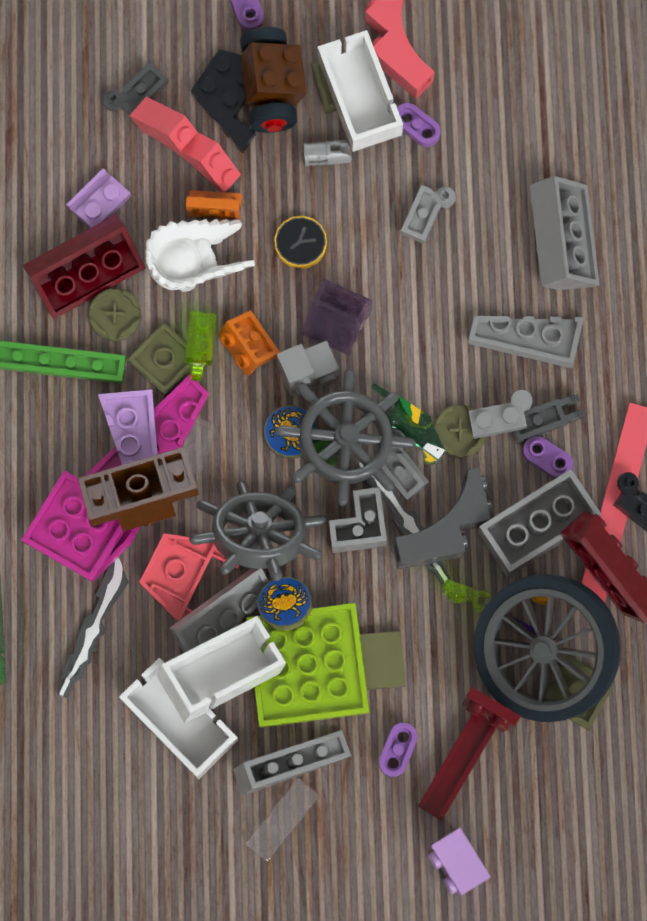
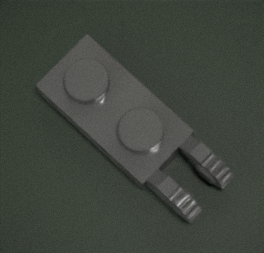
(548, 418)

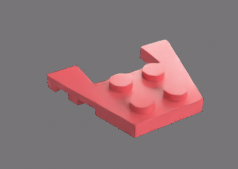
(177, 571)

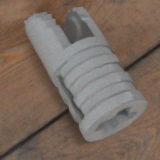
(326, 153)

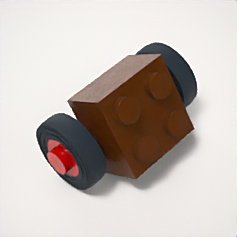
(271, 78)

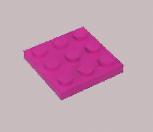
(65, 532)

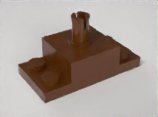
(139, 490)

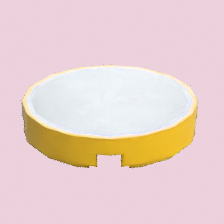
(300, 242)

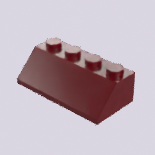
(84, 266)
(608, 564)

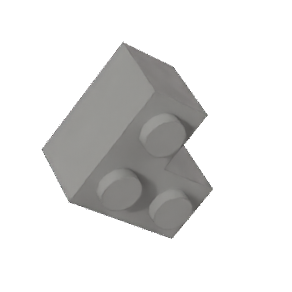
(308, 366)
(365, 529)

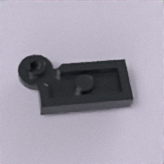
(632, 501)

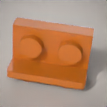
(214, 205)
(248, 342)

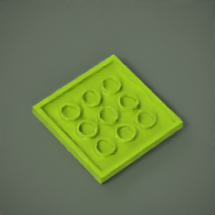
(321, 670)

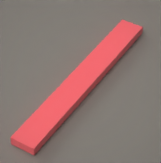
(627, 459)

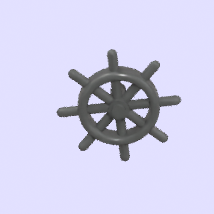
(345, 437)
(258, 530)

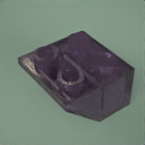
(337, 316)

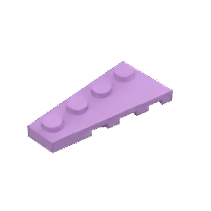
(131, 423)

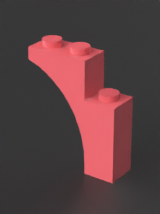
(394, 49)
(180, 136)

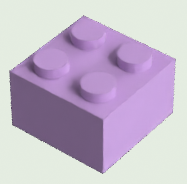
(458, 863)

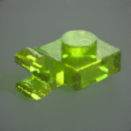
(458, 593)

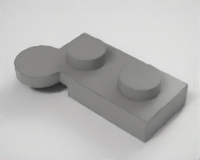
(425, 210)
(501, 417)
(404, 471)

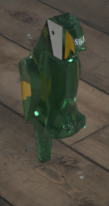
(415, 425)

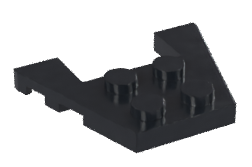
(223, 95)

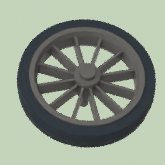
(547, 648)

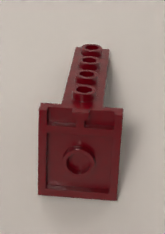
(485, 719)

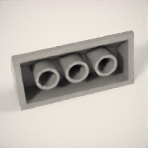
(564, 234)

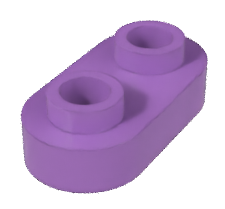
(242, 8)
(418, 125)
(546, 459)
(398, 750)

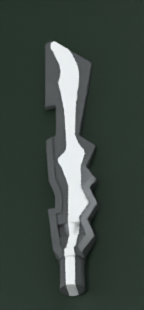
(405, 521)
(92, 628)

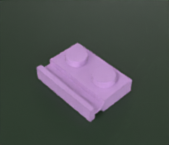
(98, 199)

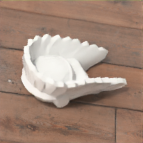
(183, 254)

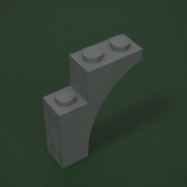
(444, 539)

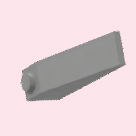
(291, 762)

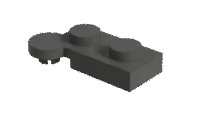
(144, 84)

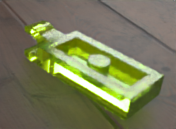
(200, 342)

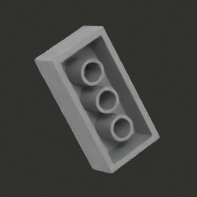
(535, 523)

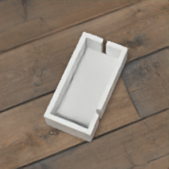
(360, 91)
(220, 669)
(194, 743)

